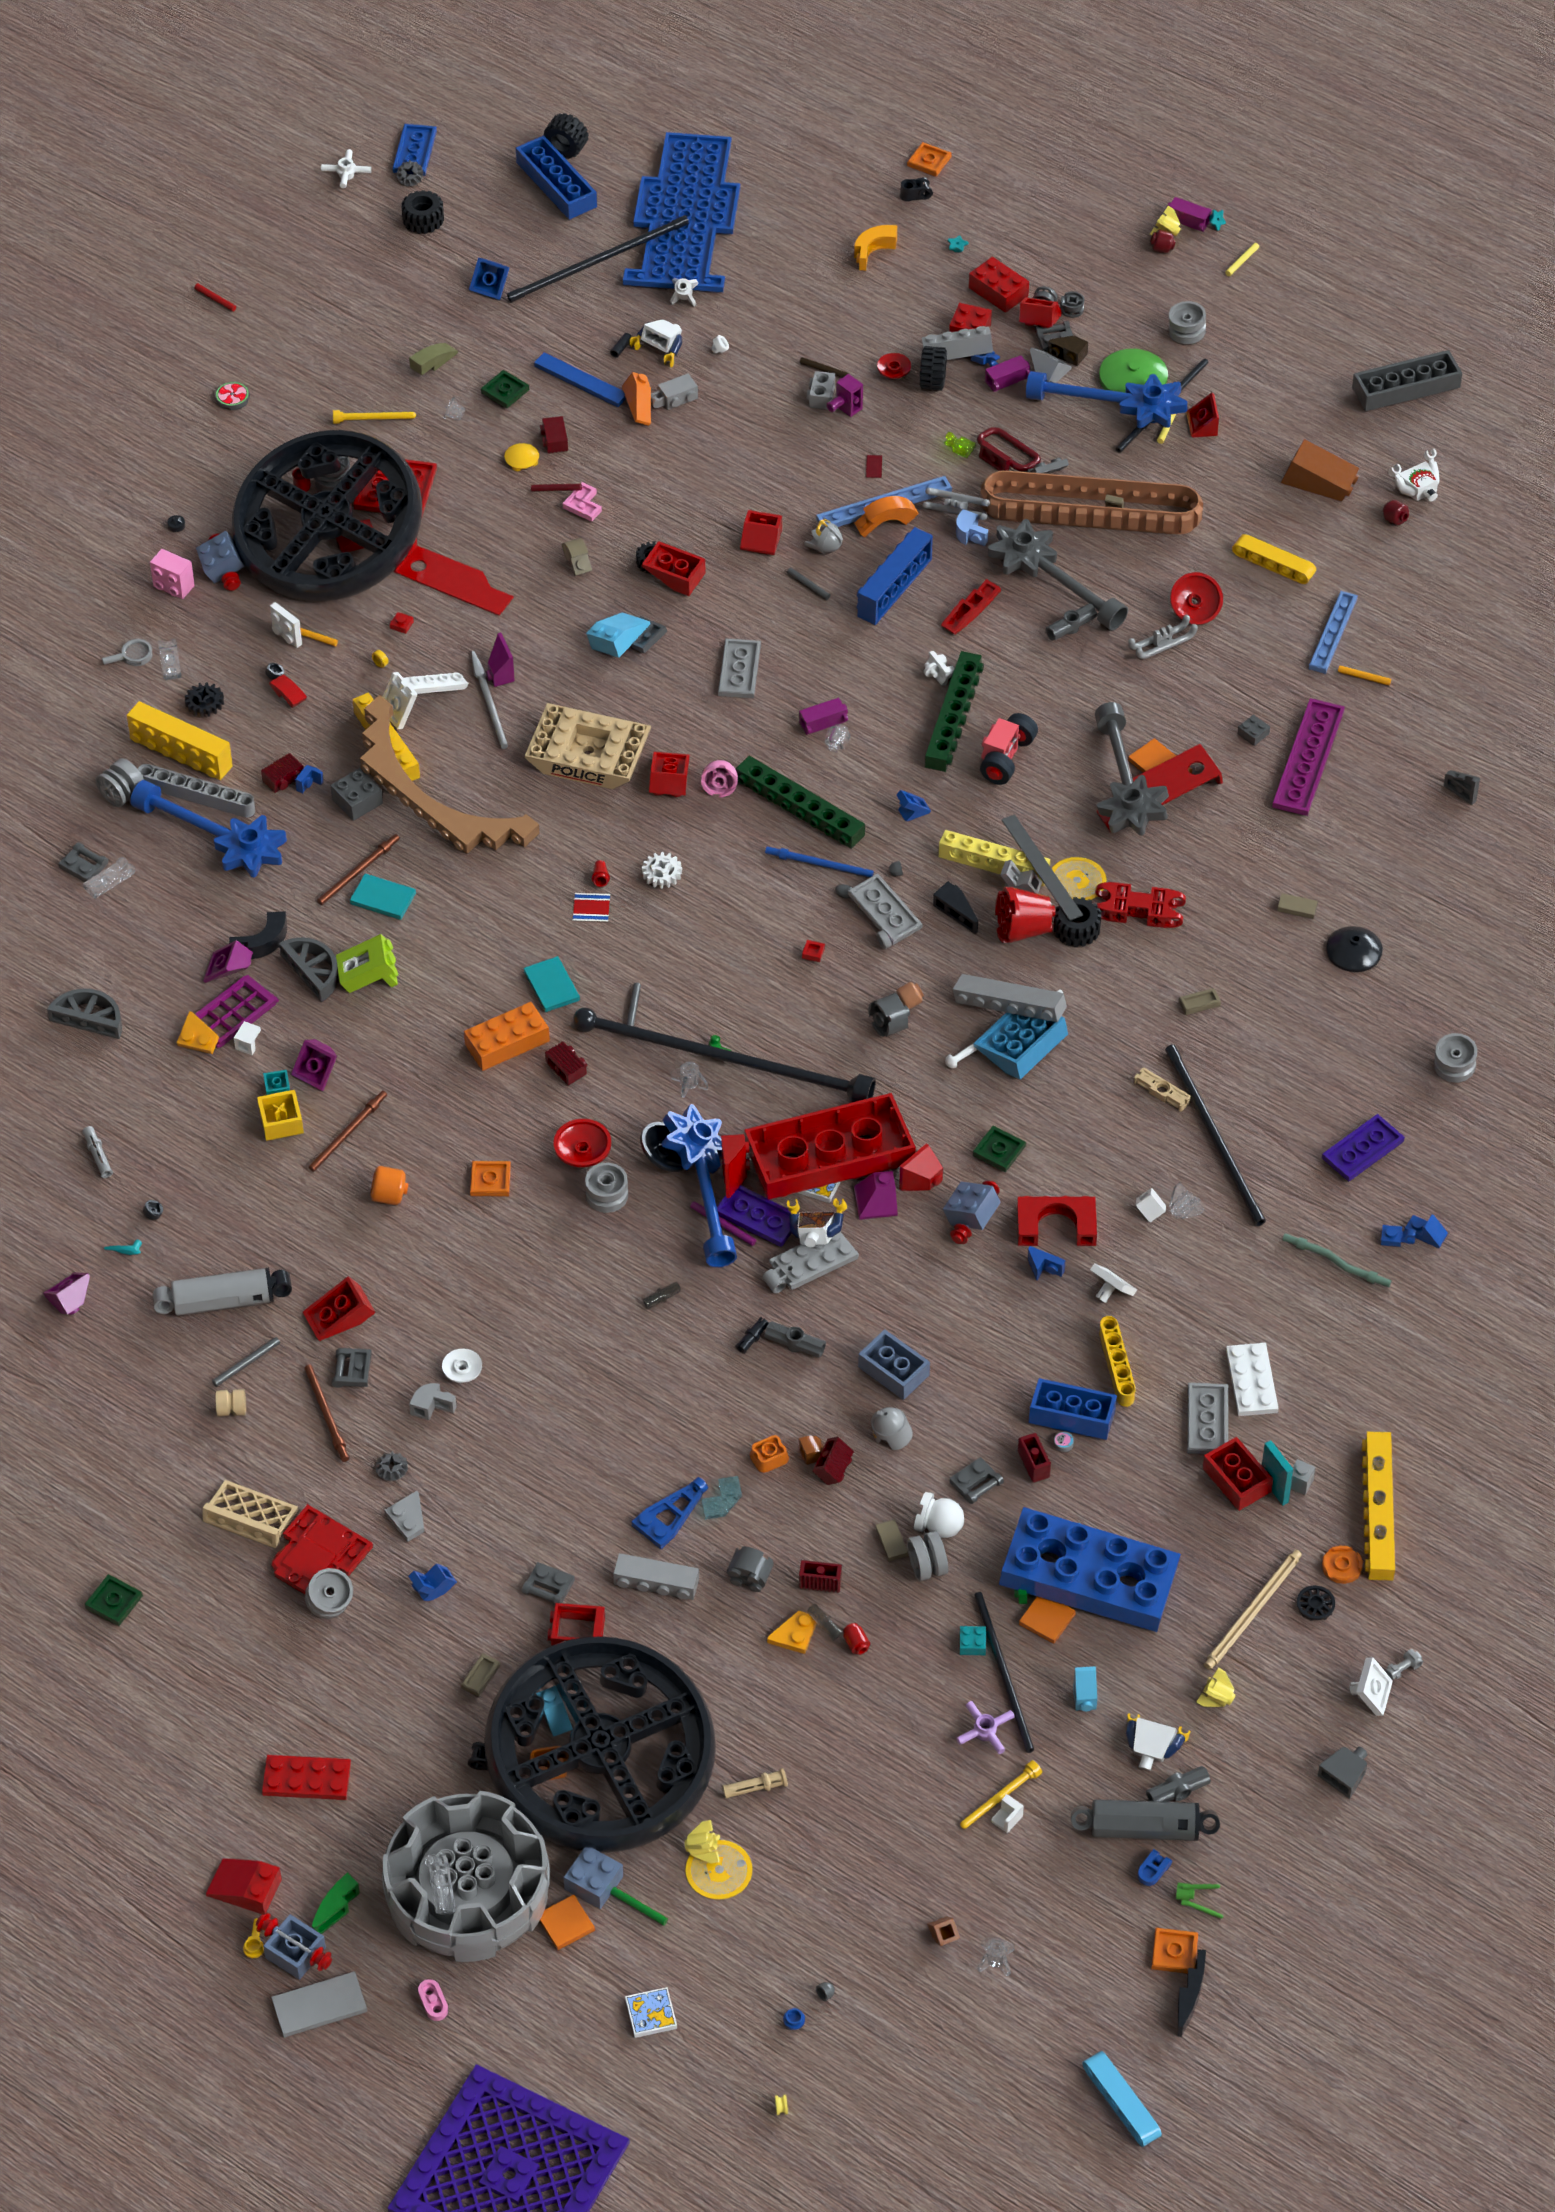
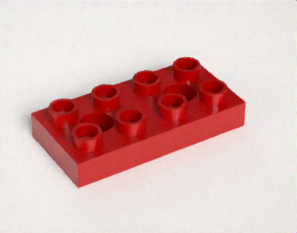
(829, 1146)

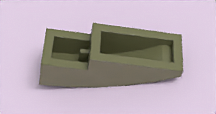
(431, 357)

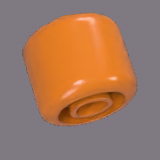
(388, 1185)

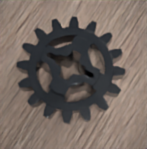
(204, 699)

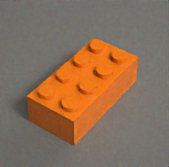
(506, 1036)

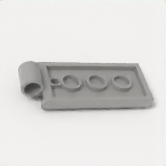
(806, 1263)

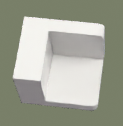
(245, 1038)
(1150, 1205)
(1009, 1814)

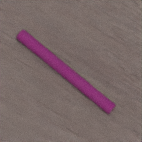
(726, 1225)

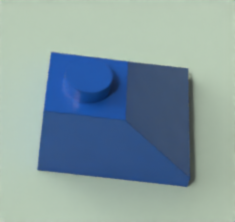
(489, 278)

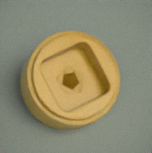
(380, 658)

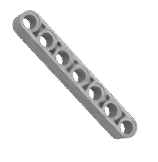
(199, 791)

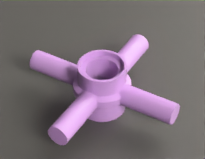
(985, 1734)

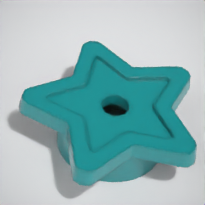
(1216, 219)
(957, 244)

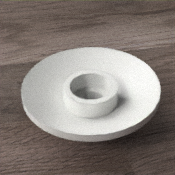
(461, 1359)

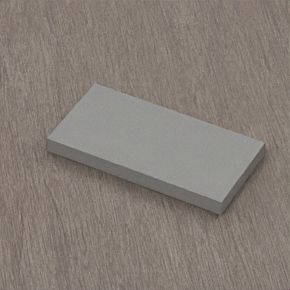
(739, 668)
(885, 908)
(1207, 1417)
(319, 2004)

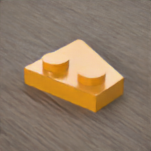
(197, 1035)
(794, 1633)

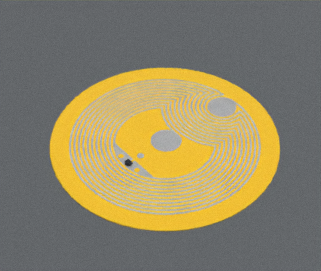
(1080, 876)
(721, 1878)

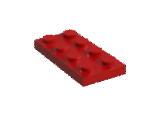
(306, 1777)

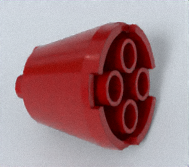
(1022, 914)

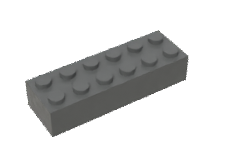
(1407, 380)

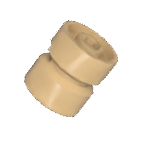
(230, 1402)

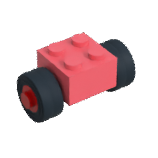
(1002, 745)

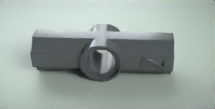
(1071, 622)
(785, 1336)
(1179, 1785)

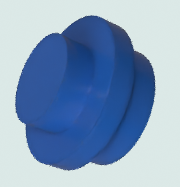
(794, 2019)

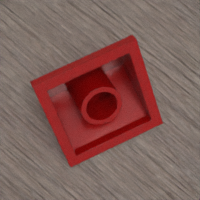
(1204, 418)

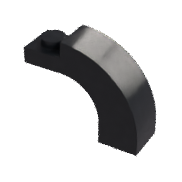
(269, 938)

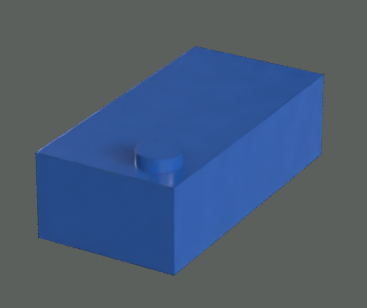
(1072, 1409)

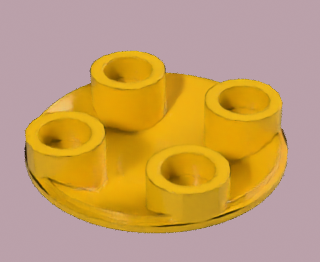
(521, 456)

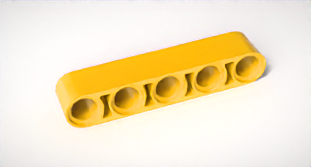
(1274, 559)
(1115, 1351)

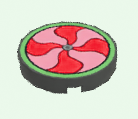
(232, 395)

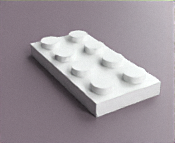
(1252, 1379)

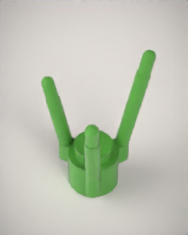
(1187, 1891)

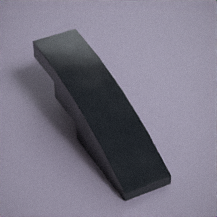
(1189, 1996)

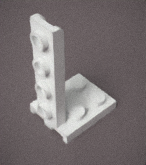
(403, 691)

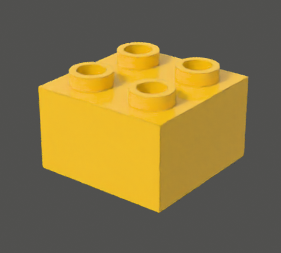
(280, 1115)

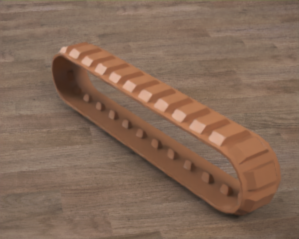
(1092, 489)

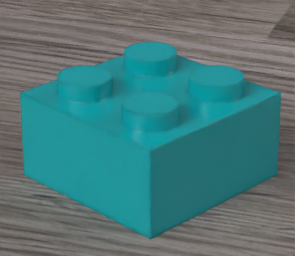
(276, 1082)
(972, 1640)

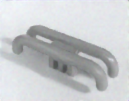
(955, 502)
(1163, 639)

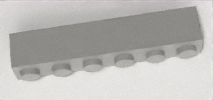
(1009, 997)

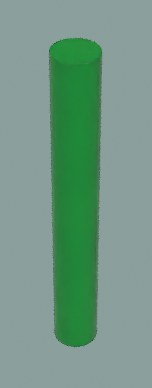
(639, 1906)

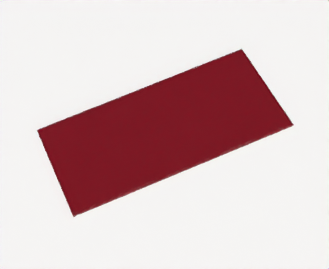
(874, 466)

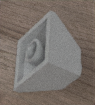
(1049, 364)

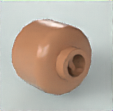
(910, 994)

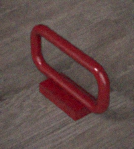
(1000, 460)

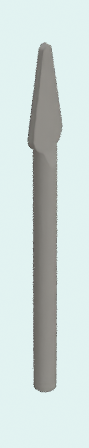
(480, 673)

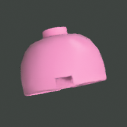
(719, 778)

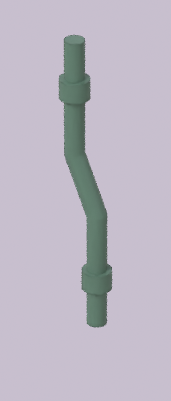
(1372, 1277)

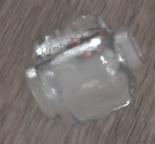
(837, 738)

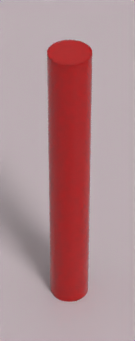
(215, 297)

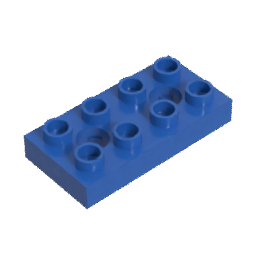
(1089, 1569)

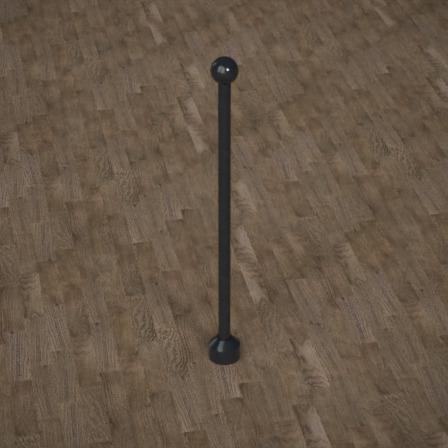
(857, 1089)

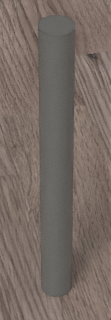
(246, 1361)

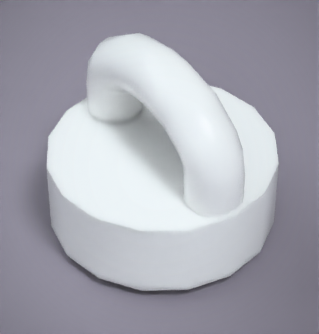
(720, 344)

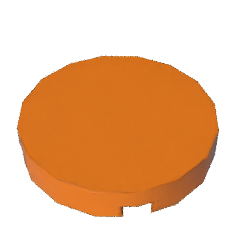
(1342, 1564)

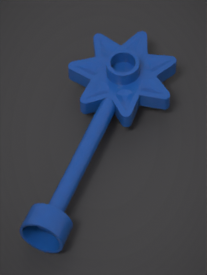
(1149, 402)
(242, 845)
(700, 1145)

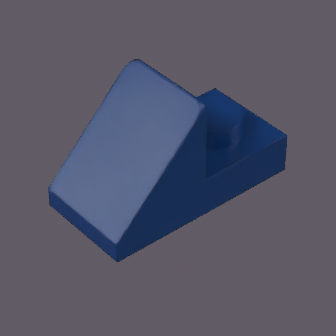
(911, 806)
(1428, 1231)
(1042, 1261)

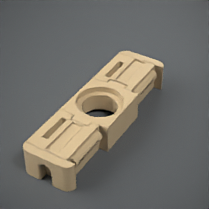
(1173, 1094)

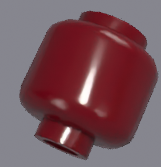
(1162, 241)
(1396, 512)

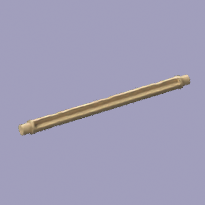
(1251, 1611)

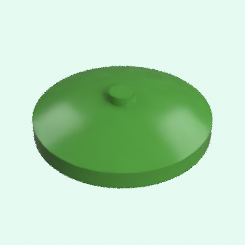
(1130, 367)

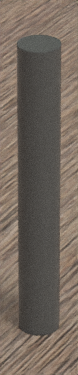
(808, 583)
(633, 1004)

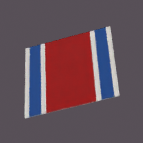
(591, 907)

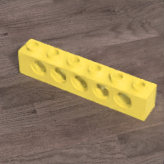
(981, 853)

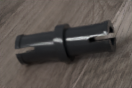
(752, 1335)

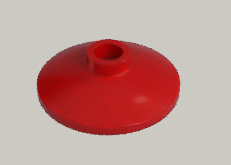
(894, 365)

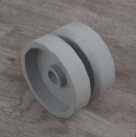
(1187, 322)
(1455, 1057)
(606, 1187)
(927, 1556)
(327, 1605)

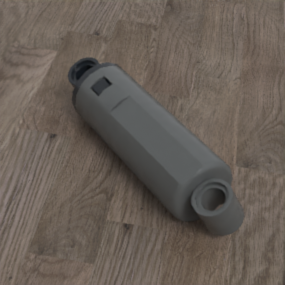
(1145, 1820)

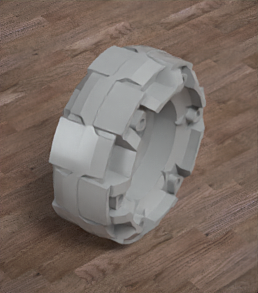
(496, 1907)

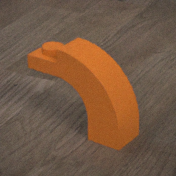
(883, 510)

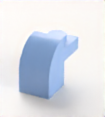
(968, 529)

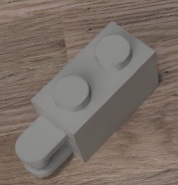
(675, 392)

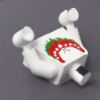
(1419, 480)

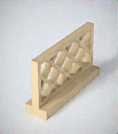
(243, 1524)

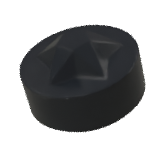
(176, 523)
(274, 670)
(153, 1209)

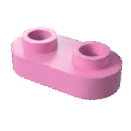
(433, 2001)

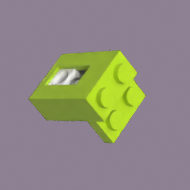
(367, 964)

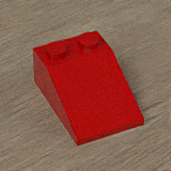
(675, 567)
(669, 774)
(734, 1161)
(339, 1310)
(245, 1884)

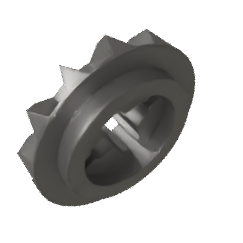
(411, 180)
(399, 1469)

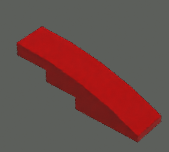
(971, 607)

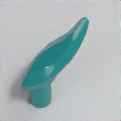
(129, 1249)

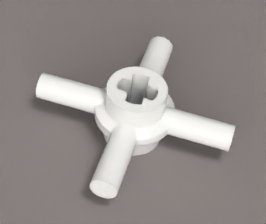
(346, 168)

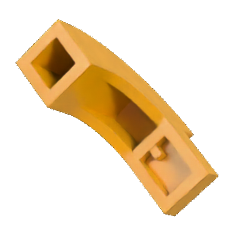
(873, 239)

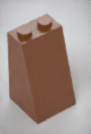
(1320, 472)

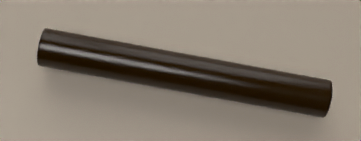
(822, 367)

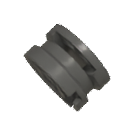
(1043, 295)
(1073, 303)

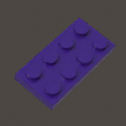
(1363, 1147)
(757, 1215)

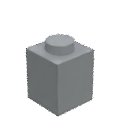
(1302, 1476)

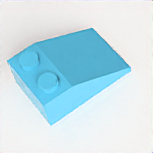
(616, 633)

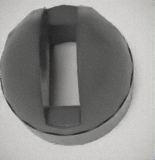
(896, 869)
(825, 1990)

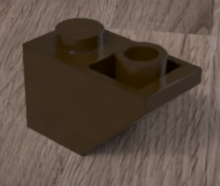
(1068, 349)

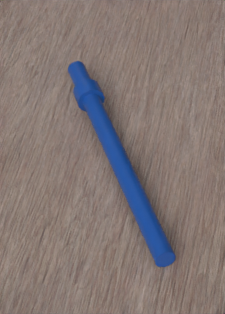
(786, 854)

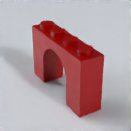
(1078, 1209)

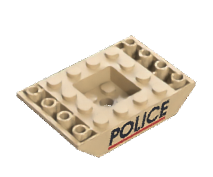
(568, 733)

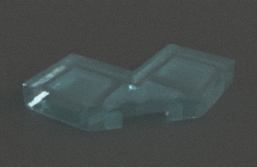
(721, 1505)

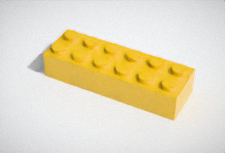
(179, 740)

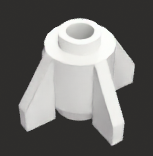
(683, 290)

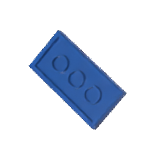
(415, 145)

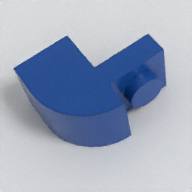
(433, 1583)

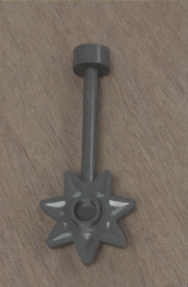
(1030, 549)
(1132, 801)

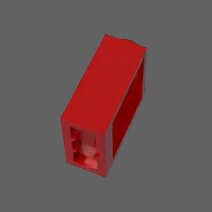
(576, 1612)

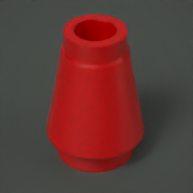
(600, 874)

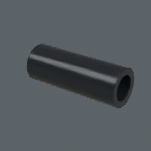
(619, 347)

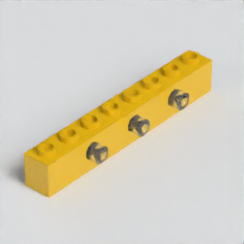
(1379, 1507)

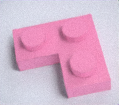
(580, 503)

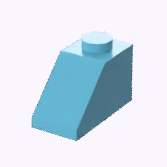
(1085, 1688)
(555, 1711)

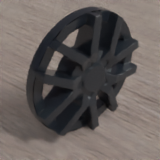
(1316, 1603)

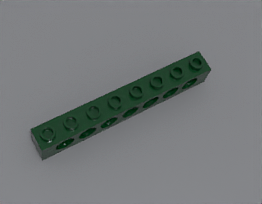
(953, 711)
(800, 802)

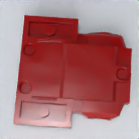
(316, 1545)

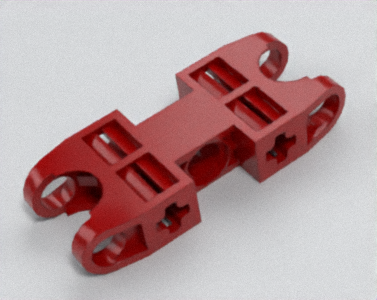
(1140, 904)

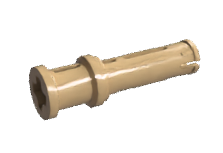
(764, 1782)

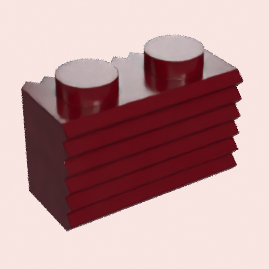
(554, 434)
(281, 773)
(566, 1063)
(1034, 1457)
(833, 1461)
(820, 1576)

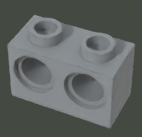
(822, 389)

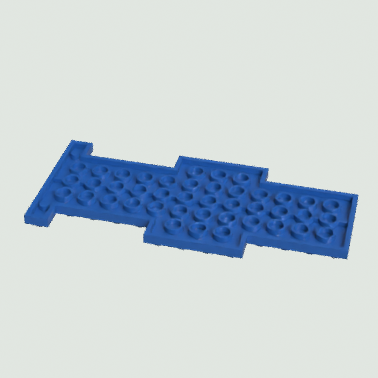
(689, 185)

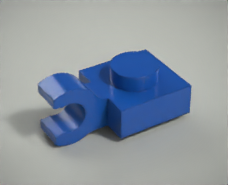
(986, 358)
(1394, 1236)

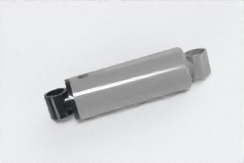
(222, 1291)

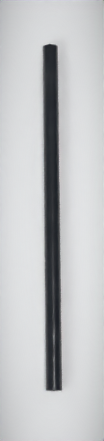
(1184, 383)
(1004, 1672)

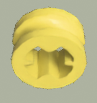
(781, 2104)

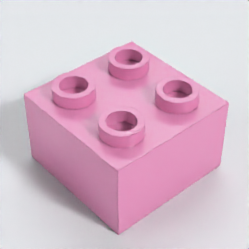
(172, 573)

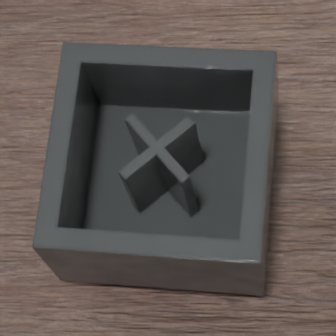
(356, 794)

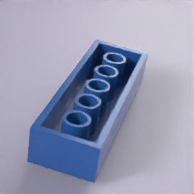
(556, 177)
(894, 575)

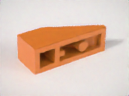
(638, 395)

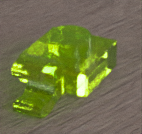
(960, 446)

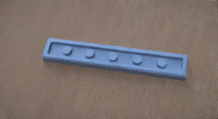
(1333, 632)

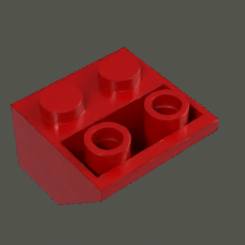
(1039, 312)
(761, 532)

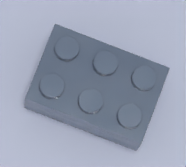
(894, 1364)

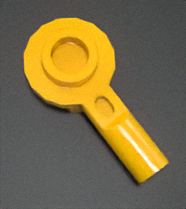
(253, 1946)

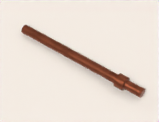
(383, 848)
(371, 1106)
(338, 1441)

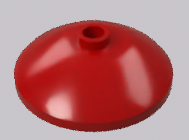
(1198, 587)
(579, 1136)

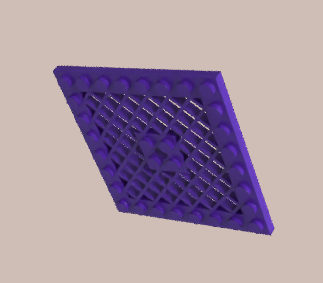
(535, 2107)

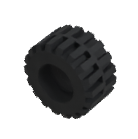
(566, 134)
(422, 211)
(933, 368)
(1078, 933)

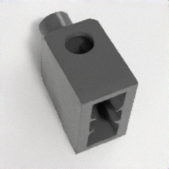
(1344, 1770)

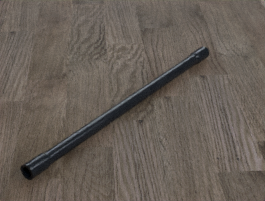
(673, 225)
(1254, 1210)

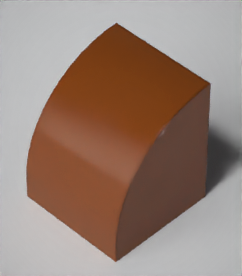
(810, 1448)
(944, 1930)

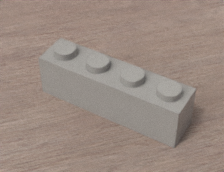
(962, 343)
(656, 1576)

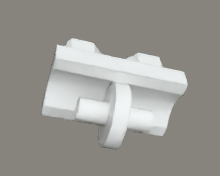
(937, 668)

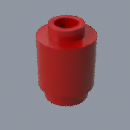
(300, 481)
(856, 1639)

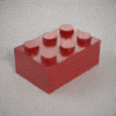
(998, 284)
(1237, 1473)

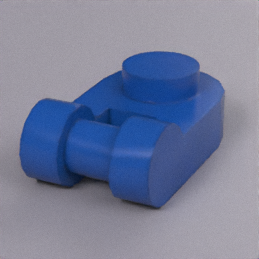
(1148, 1872)

